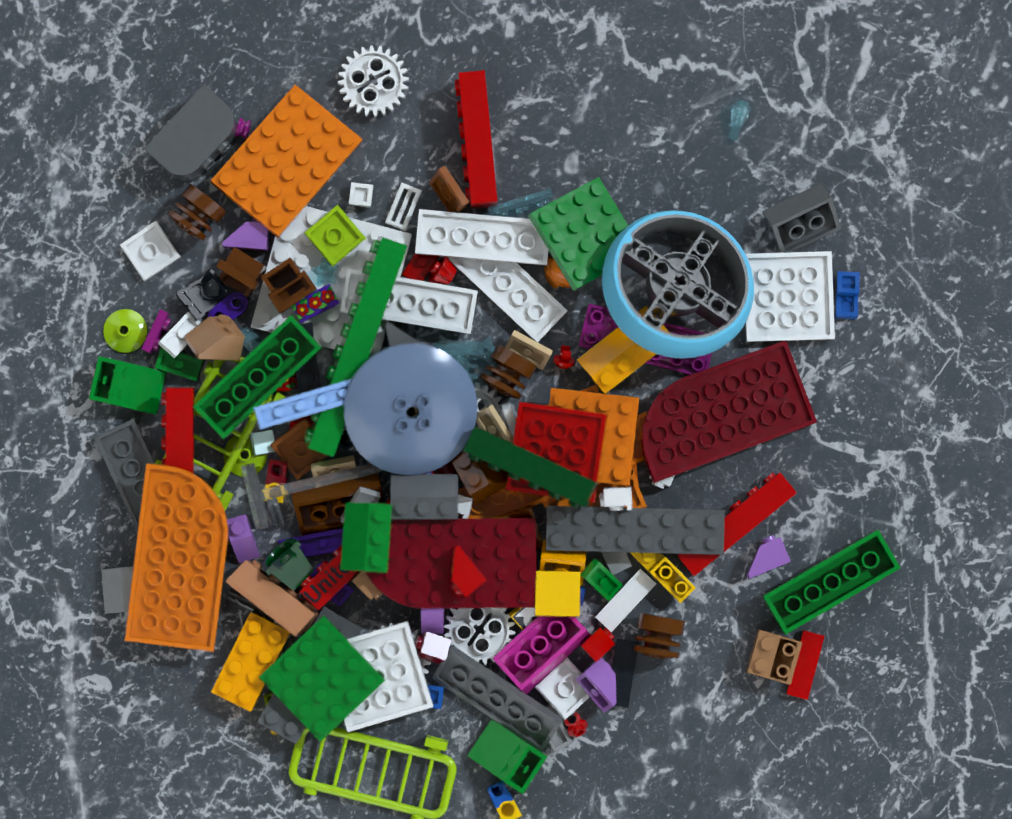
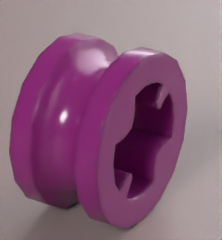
(243, 128)

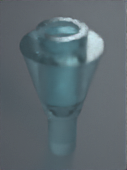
(739, 114)

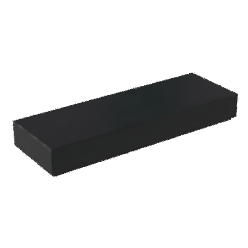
(624, 667)

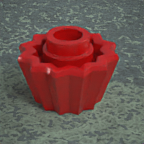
(442, 272)

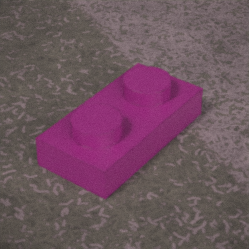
(160, 324)

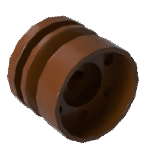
(196, 212)
(507, 372)
(658, 636)

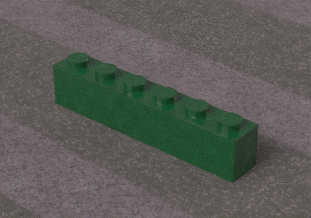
(531, 467)

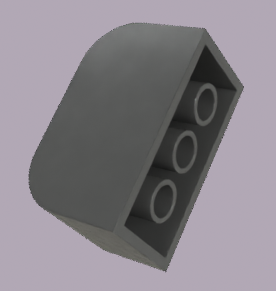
(195, 136)

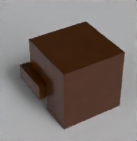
(241, 272)
(287, 285)

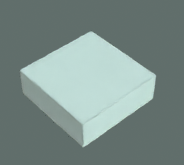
(261, 442)

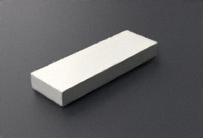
(625, 600)

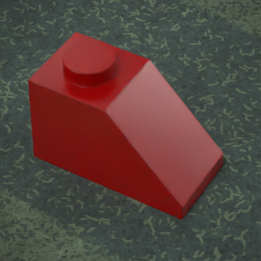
(598, 643)

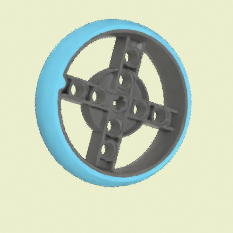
(709, 238)

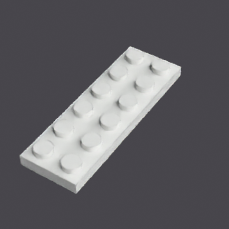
(479, 237)
(514, 294)
(421, 303)

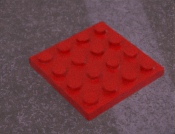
(561, 436)

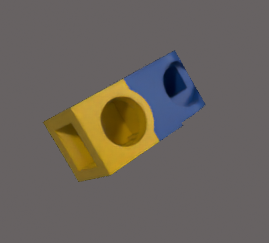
(504, 801)

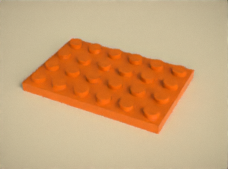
(286, 161)

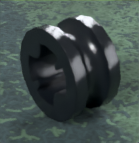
(342, 445)

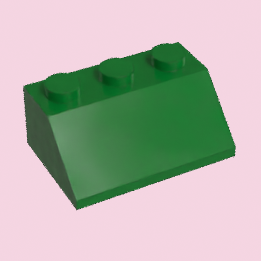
(366, 537)

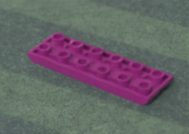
(600, 324)

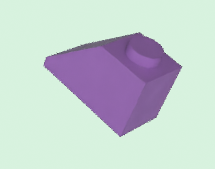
(250, 237)
(242, 538)
(768, 556)
(432, 620)
(599, 684)

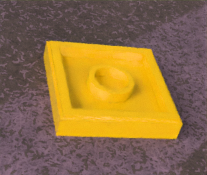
(557, 594)

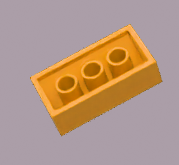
(614, 358)

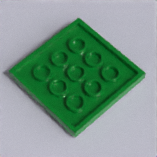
(580, 231)
(322, 678)

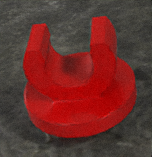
(564, 359)
(578, 728)

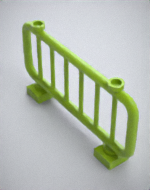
(212, 371)
(433, 753)

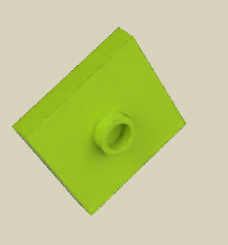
(335, 235)

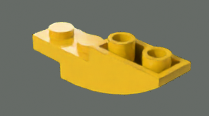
(665, 574)

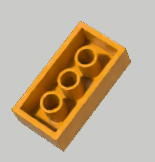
(252, 654)

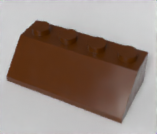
(322, 507)

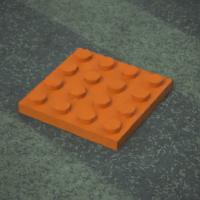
(619, 432)

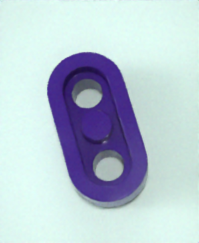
(227, 308)

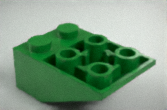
(127, 385)
(507, 756)

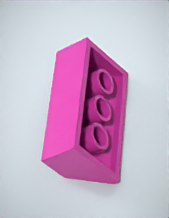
(540, 649)

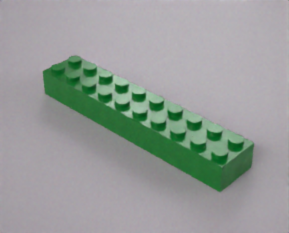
(357, 337)

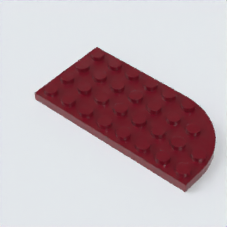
(724, 411)
(423, 556)

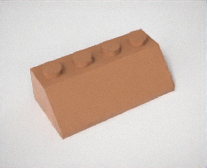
(273, 598)

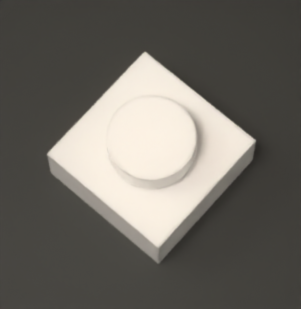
(361, 194)

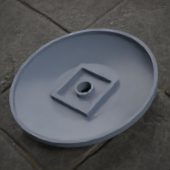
(406, 378)

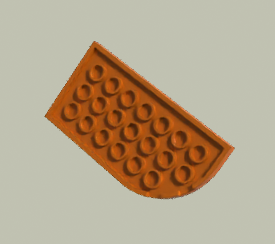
(177, 561)

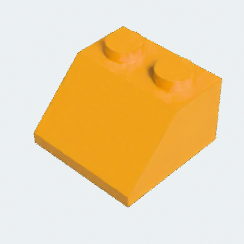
(562, 561)

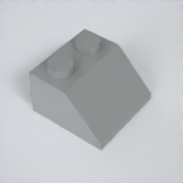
(117, 589)

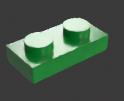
(181, 365)
(601, 580)

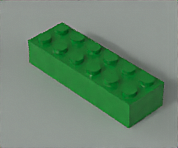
(257, 376)
(830, 582)

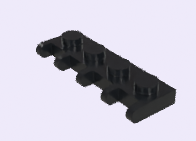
(308, 374)

